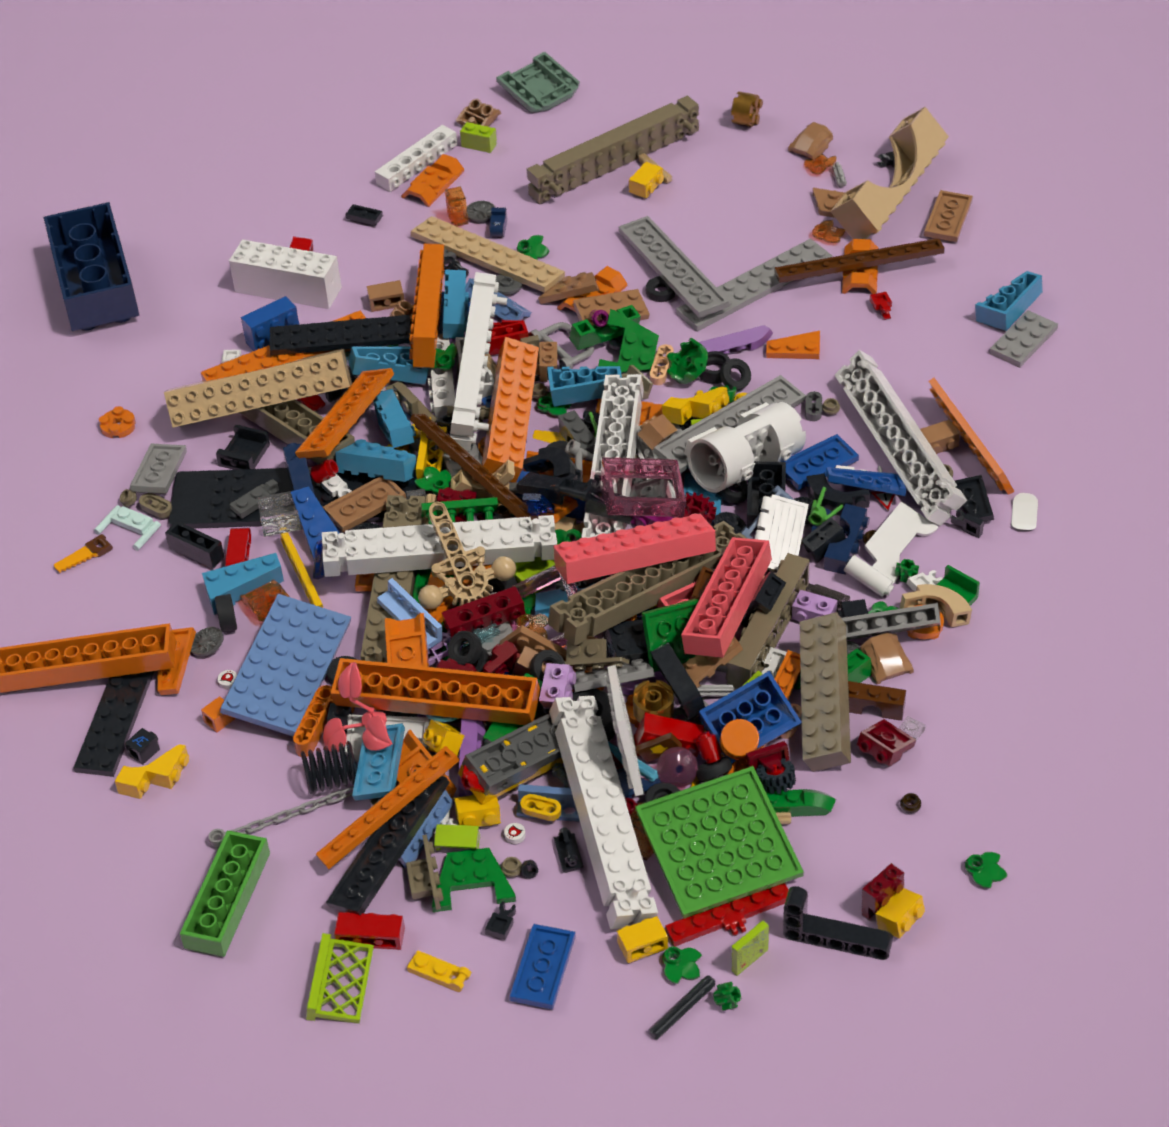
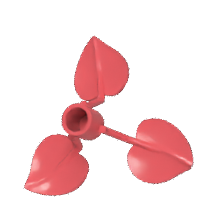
(375, 735)

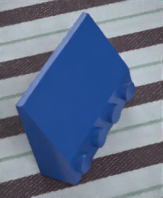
(757, 702)

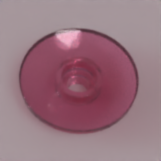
(670, 760)

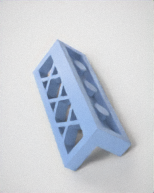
(404, 606)

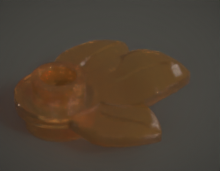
(820, 164)
(828, 232)
(536, 623)

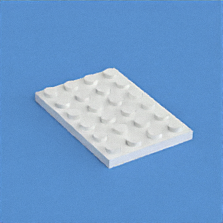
(623, 730)

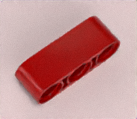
(238, 546)

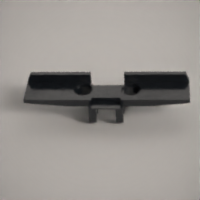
(556, 488)

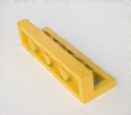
(426, 454)

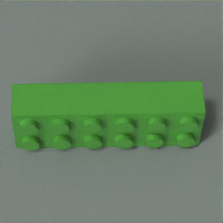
(225, 893)

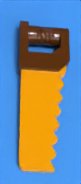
(87, 552)

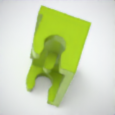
(457, 836)

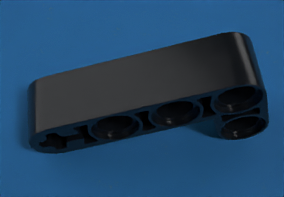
(678, 680)

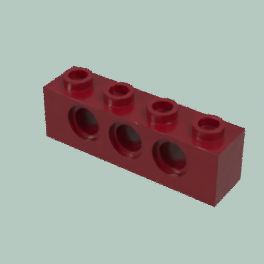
(484, 612)

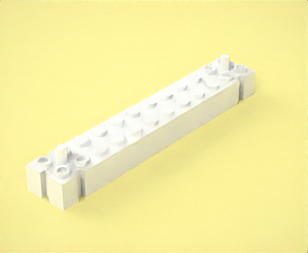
(474, 359)
(900, 438)
(615, 439)
(419, 547)
(602, 811)

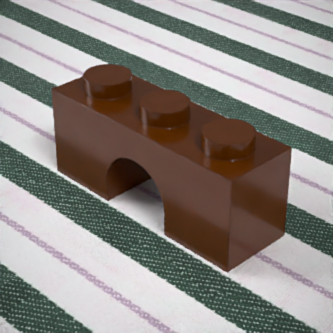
(887, 699)

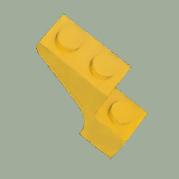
(700, 406)
(160, 772)

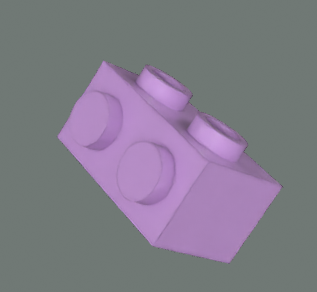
(813, 607)
(556, 683)

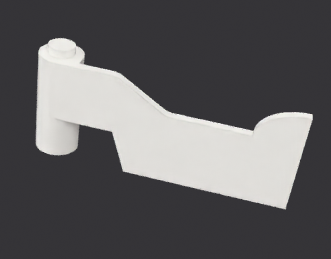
(886, 548)

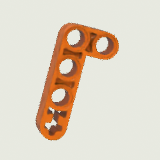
(314, 721)

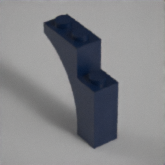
(297, 468)

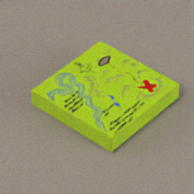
(750, 947)

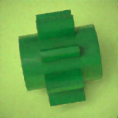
(906, 569)
(727, 996)

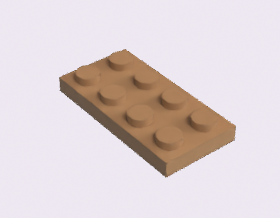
(948, 216)
(610, 301)
(362, 503)

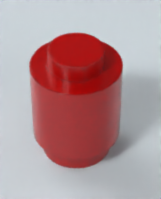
(324, 471)
(708, 747)

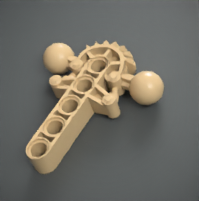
(432, 596)

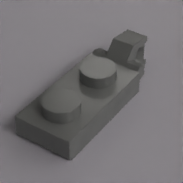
(248, 503)

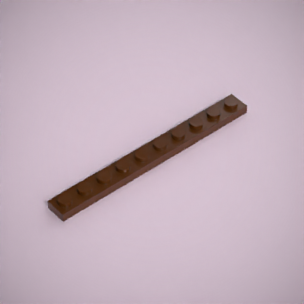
(859, 260)
(471, 466)

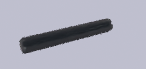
(682, 1007)

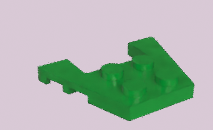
(637, 345)
(472, 870)

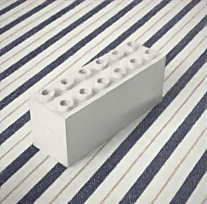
(284, 271)

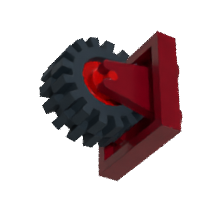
(773, 767)

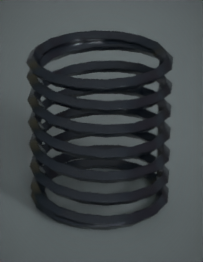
(329, 771)

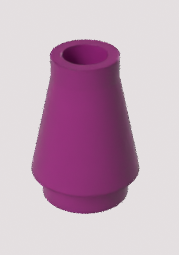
(601, 320)

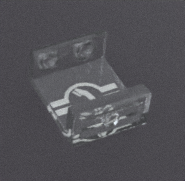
(278, 514)

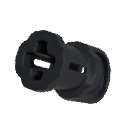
(453, 265)

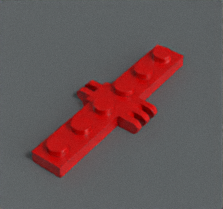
(726, 915)

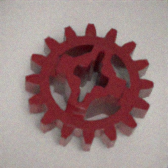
(699, 505)

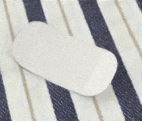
(1024, 511)

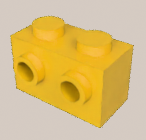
(646, 179)
(441, 735)
(473, 813)
(900, 912)
(642, 939)

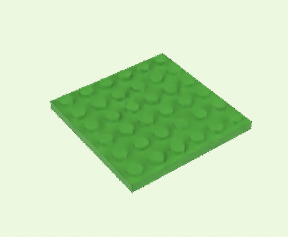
(718, 842)

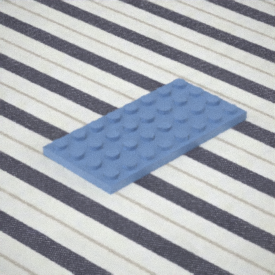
(286, 664)

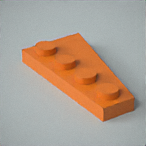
(171, 679)

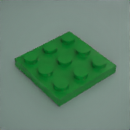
(666, 626)

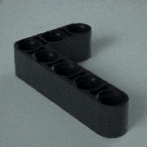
(831, 933)

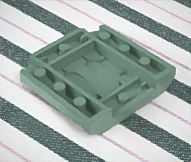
(540, 83)

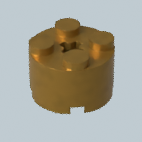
(746, 109)
(653, 698)

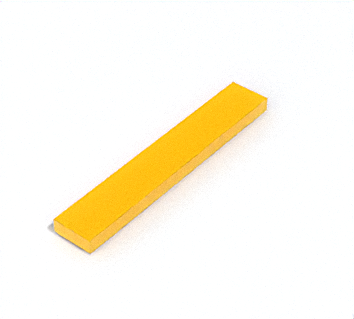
(300, 570)

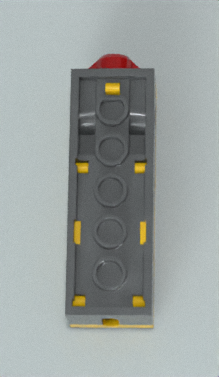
(511, 760)

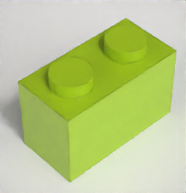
(478, 137)

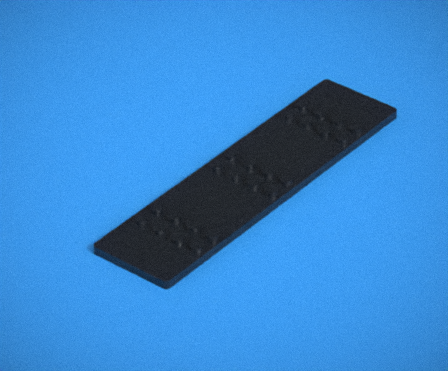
(205, 497)

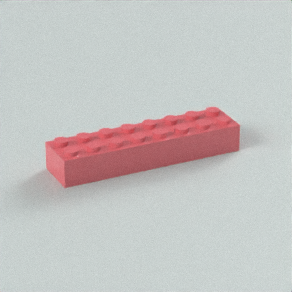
(634, 548)
(726, 597)

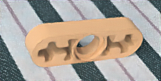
(659, 358)

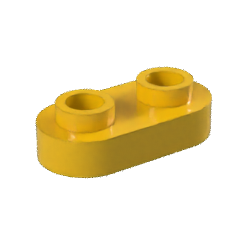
(542, 807)

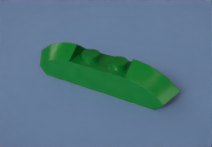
(802, 802)

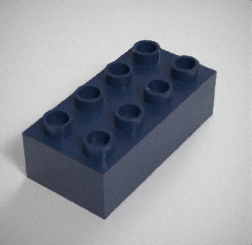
(91, 267)

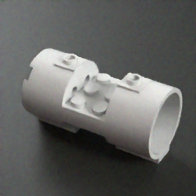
(728, 454)

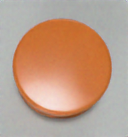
(739, 738)

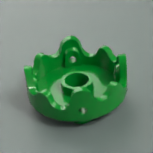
(688, 362)

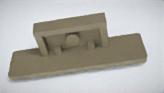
(409, 401)
(591, 654)
(422, 876)

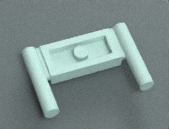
(132, 521)

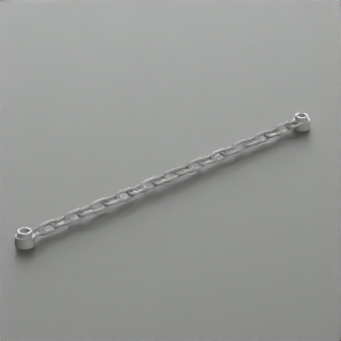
(218, 834)

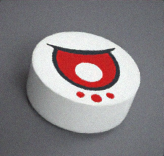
(226, 679)
(514, 833)

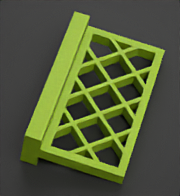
(321, 975)

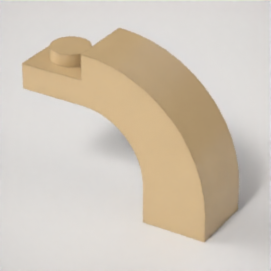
(464, 480)
(950, 603)

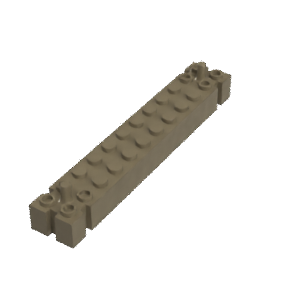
(612, 149)
(399, 513)
(631, 592)

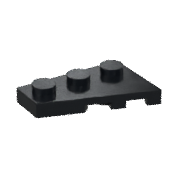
(977, 498)

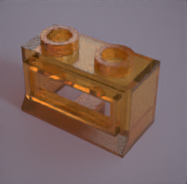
(456, 206)

